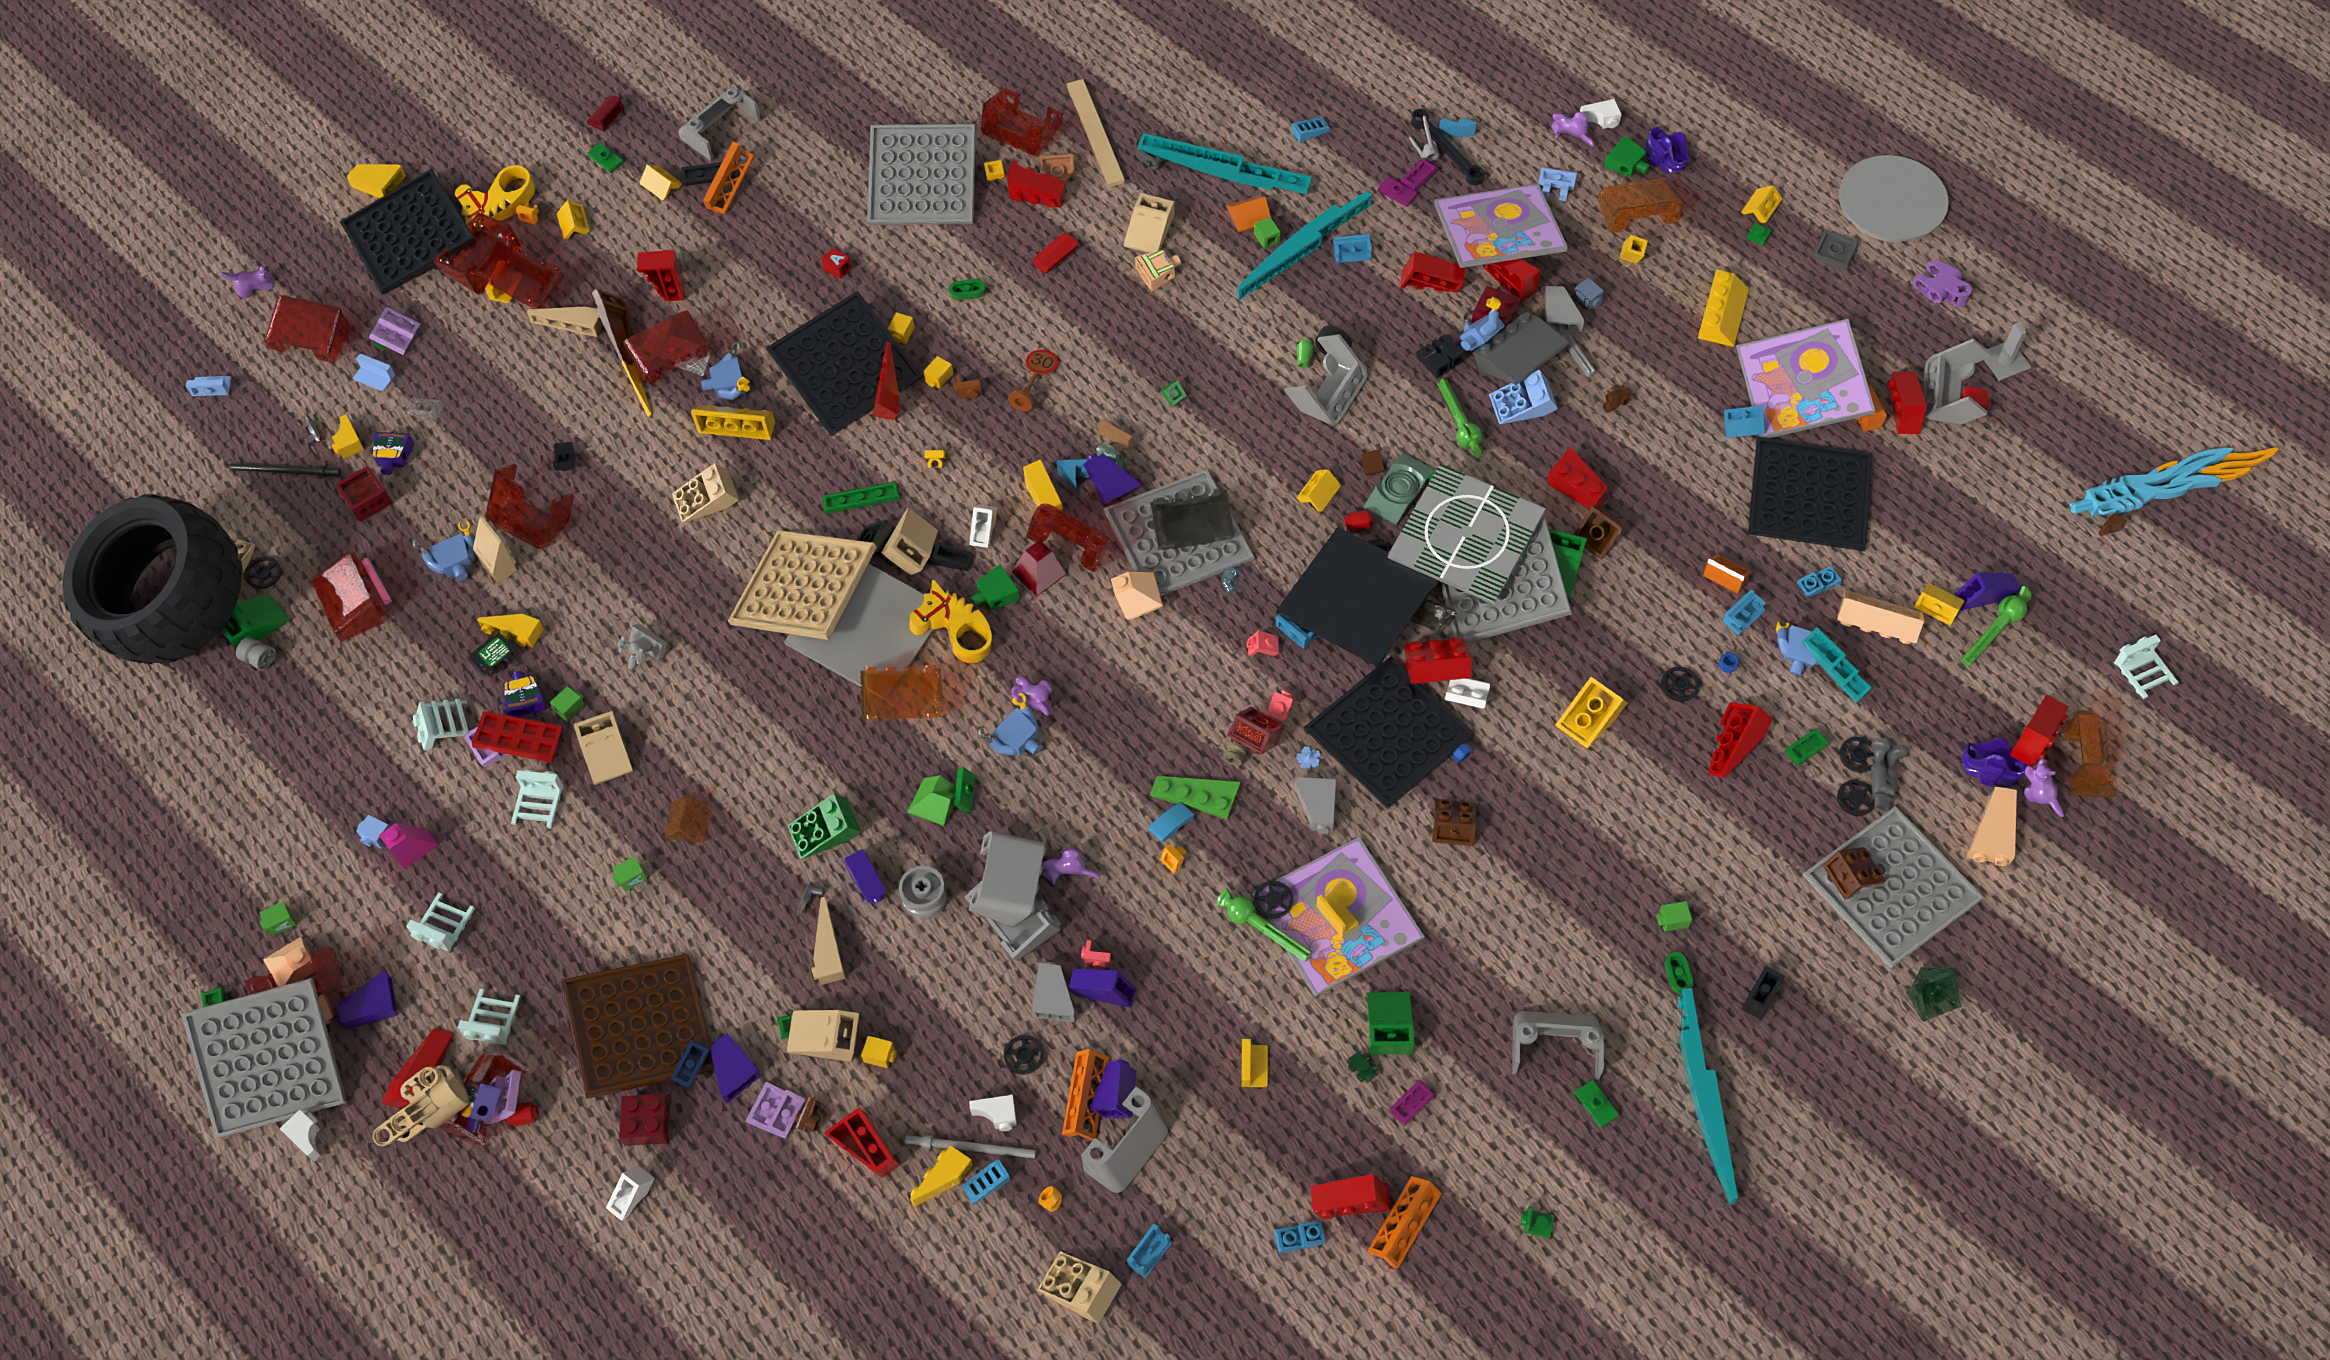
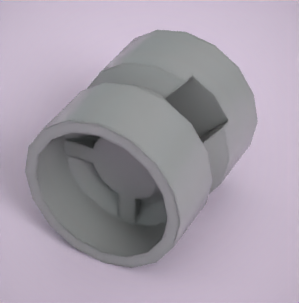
(255, 653)

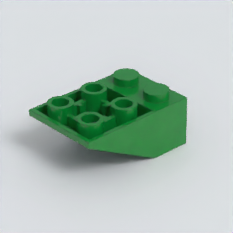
(1569, 553)
(254, 619)
(824, 826)
(1390, 1023)

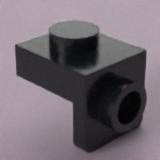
(564, 456)

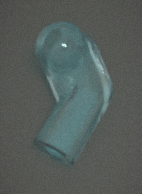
(1226, 580)

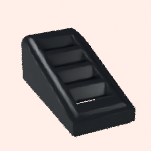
(950, 563)

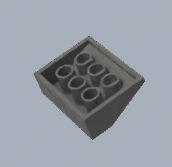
(1519, 349)

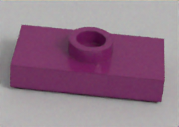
(1419, 175)
(1397, 191)
(1411, 1103)

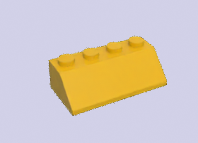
(1724, 309)
(733, 421)

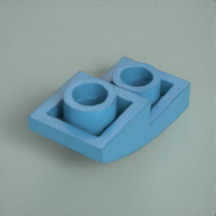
(1463, 128)
(1819, 582)
(1170, 821)
(1299, 1237)

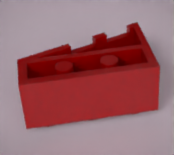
(1033, 187)
(663, 272)
(1432, 272)
(1516, 277)
(1907, 402)
(1577, 480)
(863, 1141)
(1350, 1197)

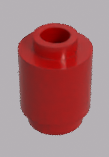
(1358, 521)
(524, 1114)

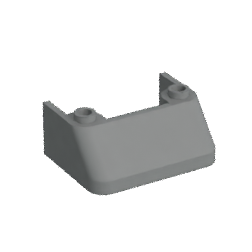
(691, 130)
(1943, 383)
(1339, 388)
(1530, 1024)

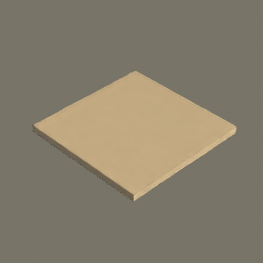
(802, 584)

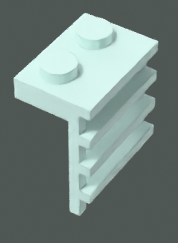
(2139, 655)
(430, 724)
(537, 785)
(433, 935)
(485, 1031)

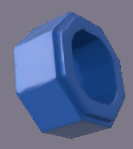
(1728, 662)
(1462, 752)

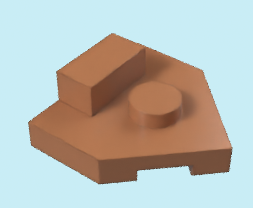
(1058, 166)

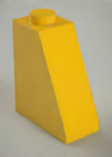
(376, 178)
(1040, 485)

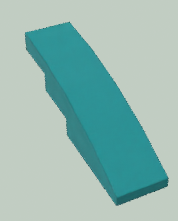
(1835, 664)

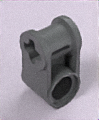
(1151, 160)

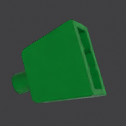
(1627, 158)
(995, 589)

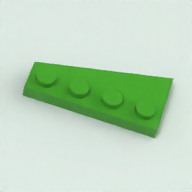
(1203, 795)

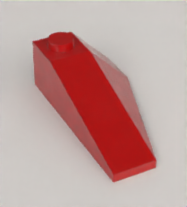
(887, 393)
(1742, 731)
(428, 1054)

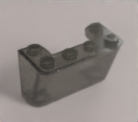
(1192, 520)

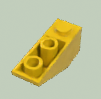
(516, 627)
(947, 1173)

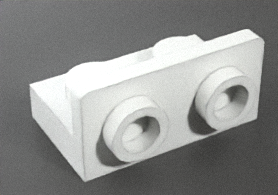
(1468, 692)

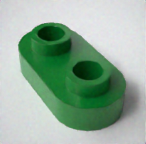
(967, 289)
(1680, 973)

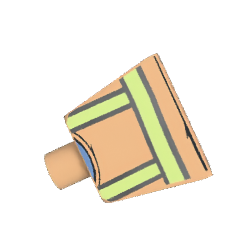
(1156, 268)

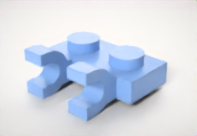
(1557, 179)

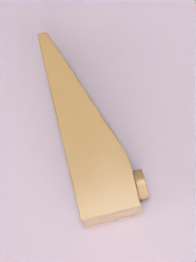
(574, 319)
(826, 954)

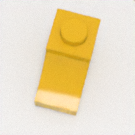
(346, 439)

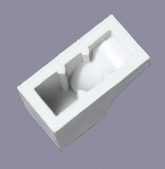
(1603, 113)
(982, 525)
(997, 1109)
(302, 1131)
(629, 1191)

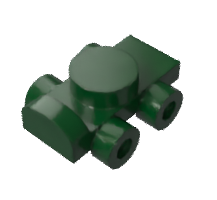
(1361, 1064)

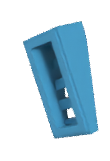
(1302, 136)
(997, 1183)

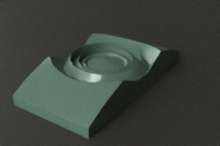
(1399, 488)

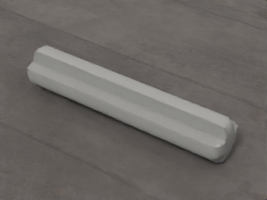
(1578, 355)

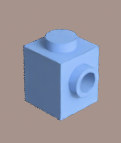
(369, 831)

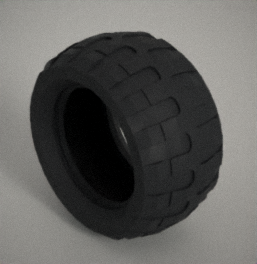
(116, 552)

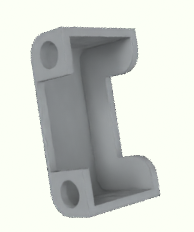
(1008, 878)
(1027, 934)
(1121, 1165)

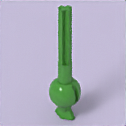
(1468, 434)
(2011, 609)
(1242, 911)

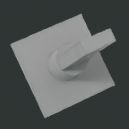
(2006, 357)

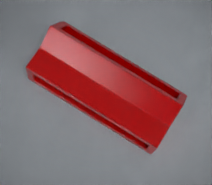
(1055, 252)

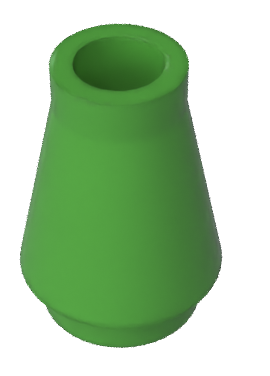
(1304, 353)

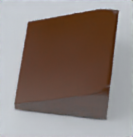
(1372, 462)
(2113, 524)

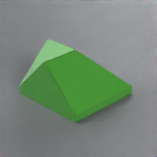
(934, 800)

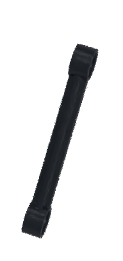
(1448, 148)

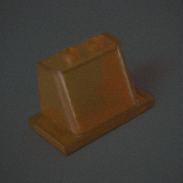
(2095, 773)

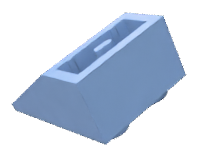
(1525, 400)

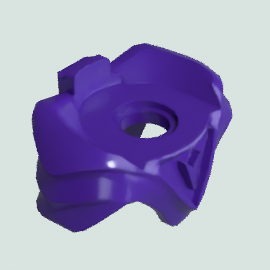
(1660, 149)
(1993, 763)

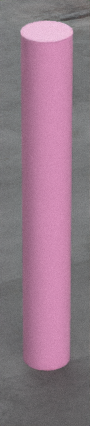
(376, 581)

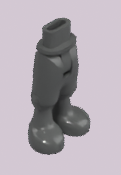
(1885, 775)

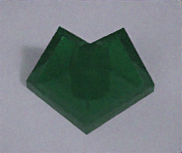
(1934, 992)

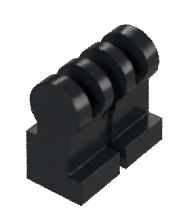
(1441, 356)

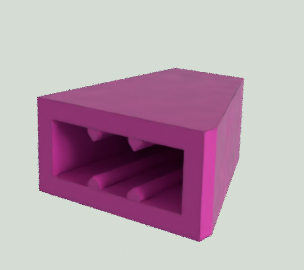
(408, 842)

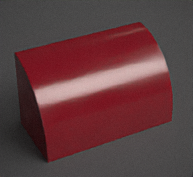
(606, 113)

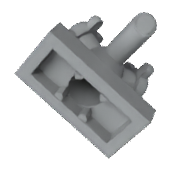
(642, 642)

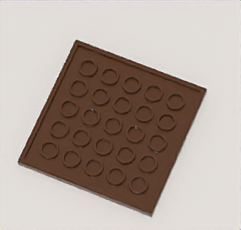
(634, 1023)

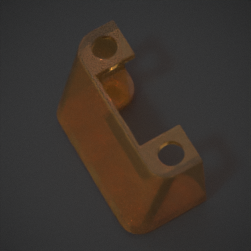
(1639, 200)
(901, 693)

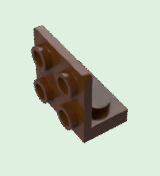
(1454, 822)
(1852, 871)

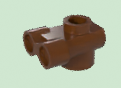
(1616, 397)
(807, 1118)

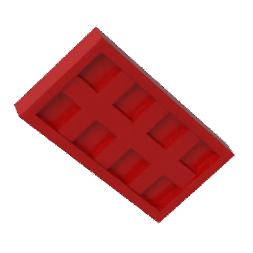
(517, 736)

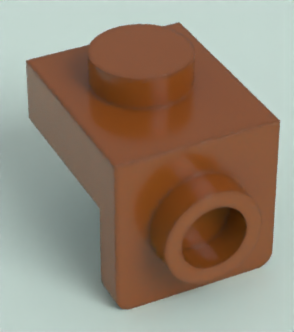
(968, 388)

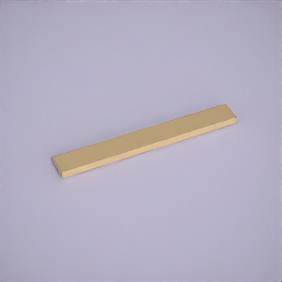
(1095, 133)

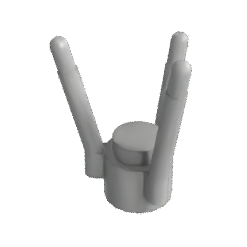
(1430, 150)

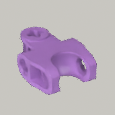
(1945, 285)

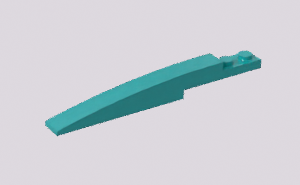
(1224, 164)
(1303, 243)
(1705, 1095)

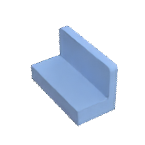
(374, 373)
(209, 385)

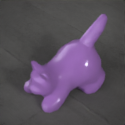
(1574, 126)
(248, 281)
(1035, 694)
(2042, 787)
(1068, 864)

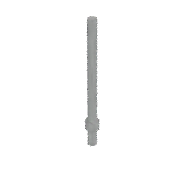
(928, 1141)

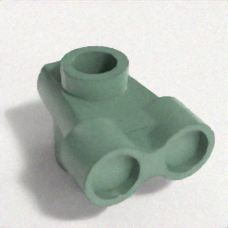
(1111, 453)

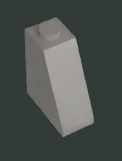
(1561, 311)
(1318, 801)
(1051, 995)

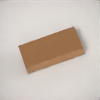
(1115, 434)

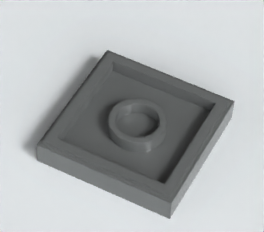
(1835, 250)

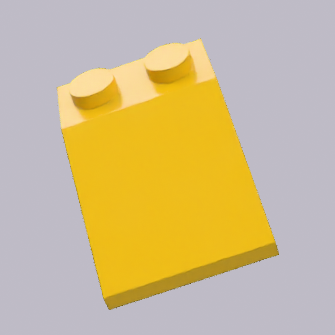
(1591, 713)

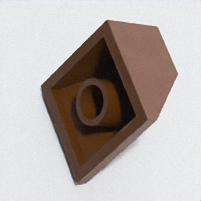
(1600, 529)

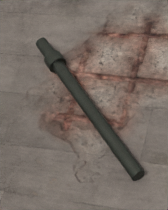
(320, 470)

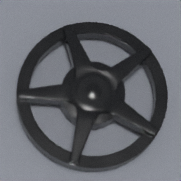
(262, 572)
(1679, 684)
(1857, 754)
(1855, 798)
(1273, 899)
(1023, 1054)

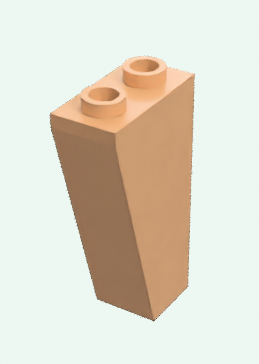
(1997, 829)

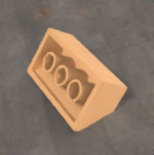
(1880, 617)

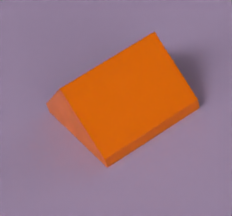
(1248, 212)
(1726, 573)

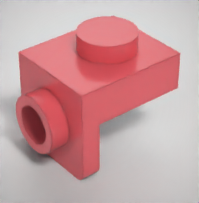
(1263, 643)
(1281, 705)
(1096, 959)

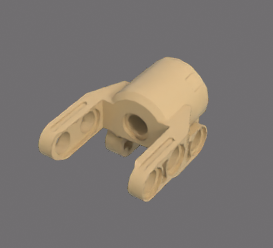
(427, 1105)

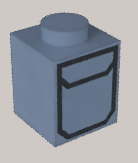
(1588, 294)

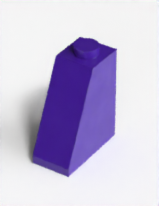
(1108, 477)
(1987, 589)
(864, 876)
(1102, 986)
(369, 1003)
(732, 1068)
(1113, 1089)

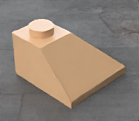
(1137, 593)
(290, 963)

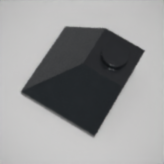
(877, 533)

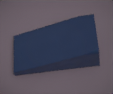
(690, 1064)

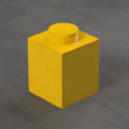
(1633, 249)
(901, 327)
(938, 372)
(878, 1052)

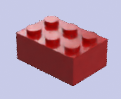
(1437, 660)
(2040, 731)

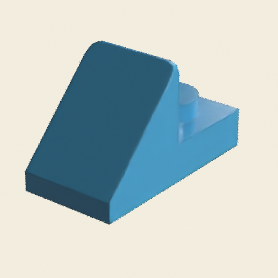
(1071, 469)

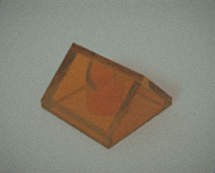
(687, 820)

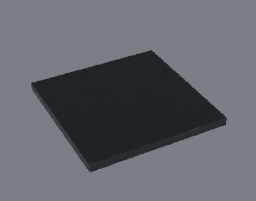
(407, 231)
(839, 362)
(1810, 494)
(1356, 597)
(1389, 732)

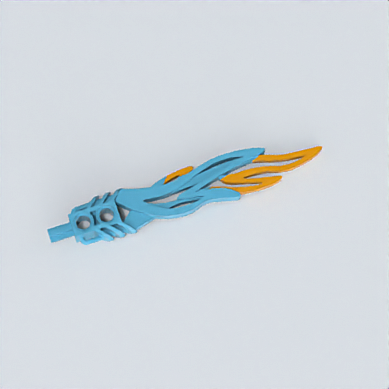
(2118, 497)

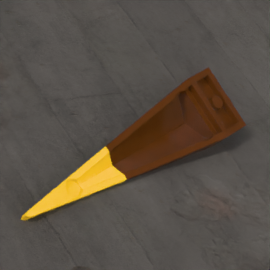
(616, 321)

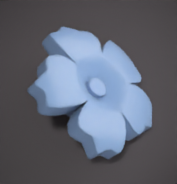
(1308, 758)

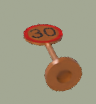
(1038, 362)

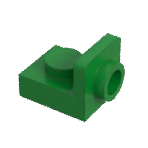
(1537, 1223)

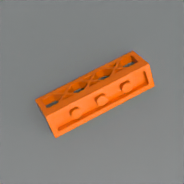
(722, 176)
(1081, 1092)
(1409, 1221)

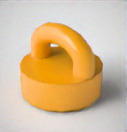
(1050, 1198)

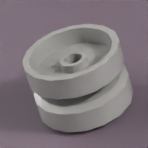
(923, 891)

